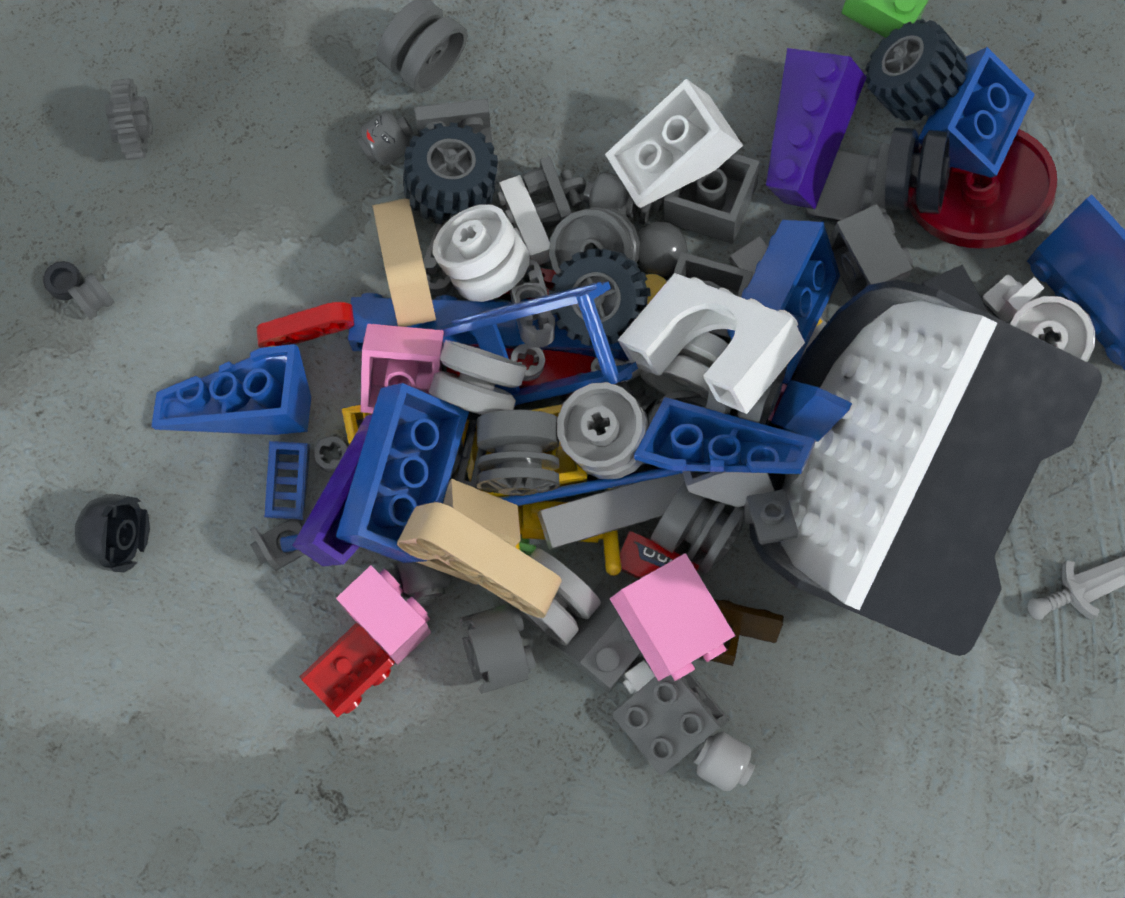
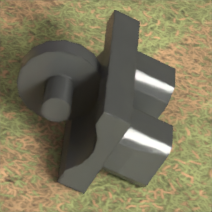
(546, 180)

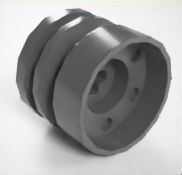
(517, 458)
(701, 525)

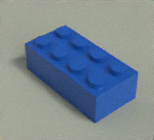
(400, 467)

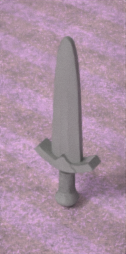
(1081, 589)

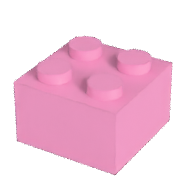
(398, 356)
(381, 611)

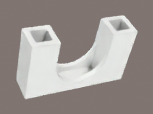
(687, 308)

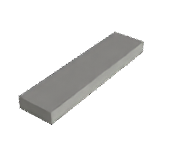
(608, 511)

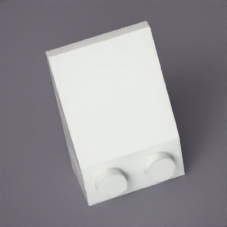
(673, 145)

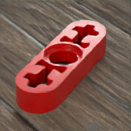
(306, 325)

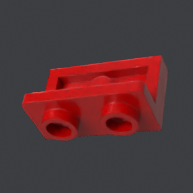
(348, 670)

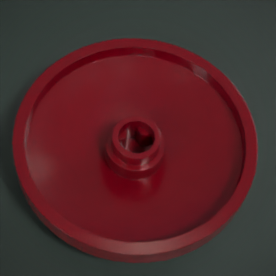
(996, 209)

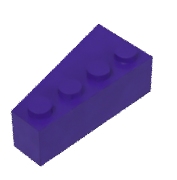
(811, 122)
(319, 532)

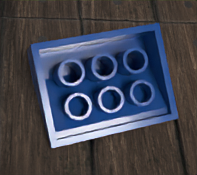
(1087, 266)

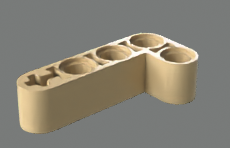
(403, 263)
(474, 551)

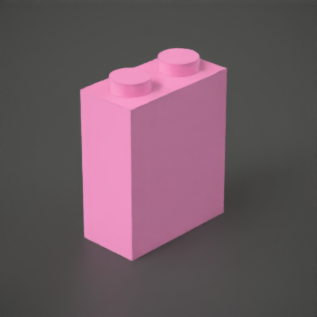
(673, 618)

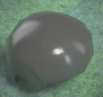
(660, 248)

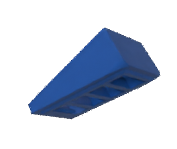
(288, 448)

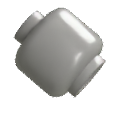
(724, 761)

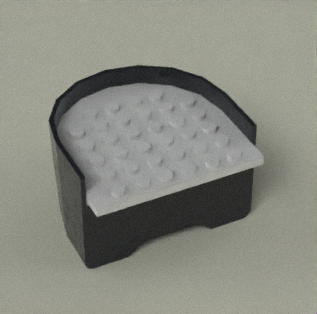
(927, 462)

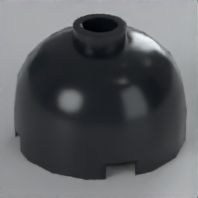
(112, 531)

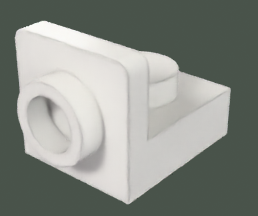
(1010, 296)

